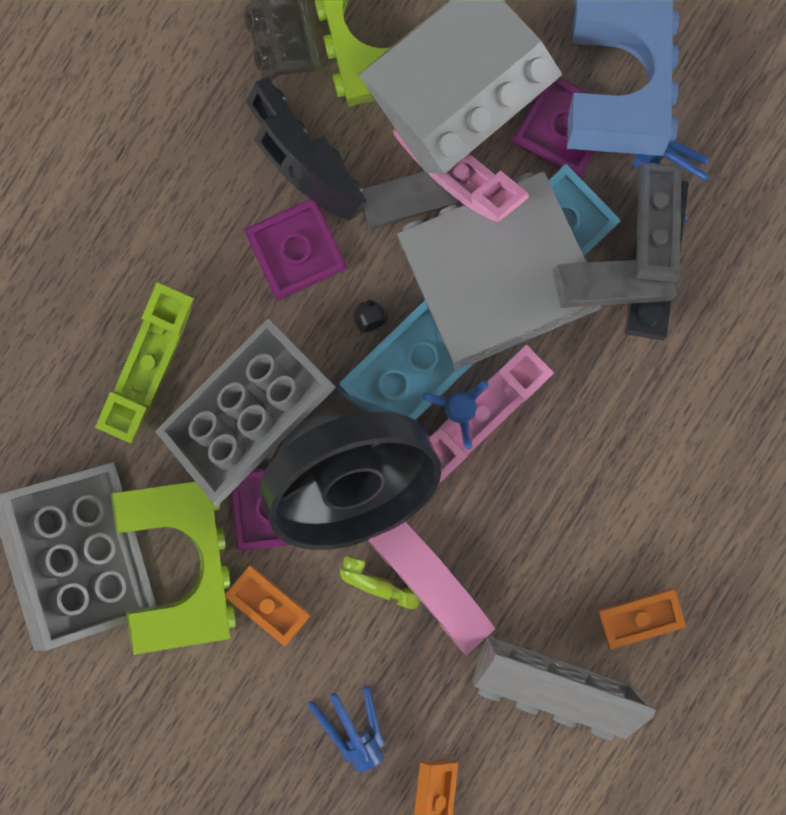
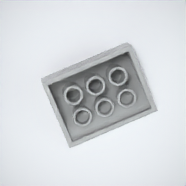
(459, 79)
(244, 411)
(68, 558)
(560, 689)

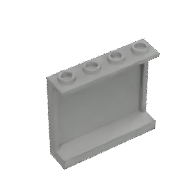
(491, 278)

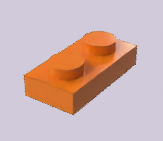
(267, 605)
(641, 618)
(436, 787)

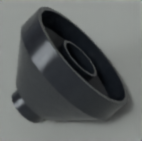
(348, 474)

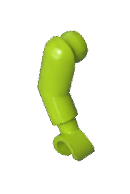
(383, 588)

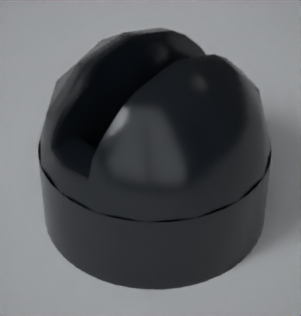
(369, 316)

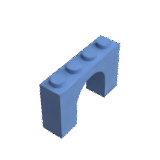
(638, 120)

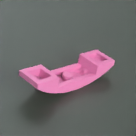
(479, 187)
(505, 392)
(434, 586)

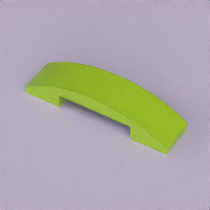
(146, 364)

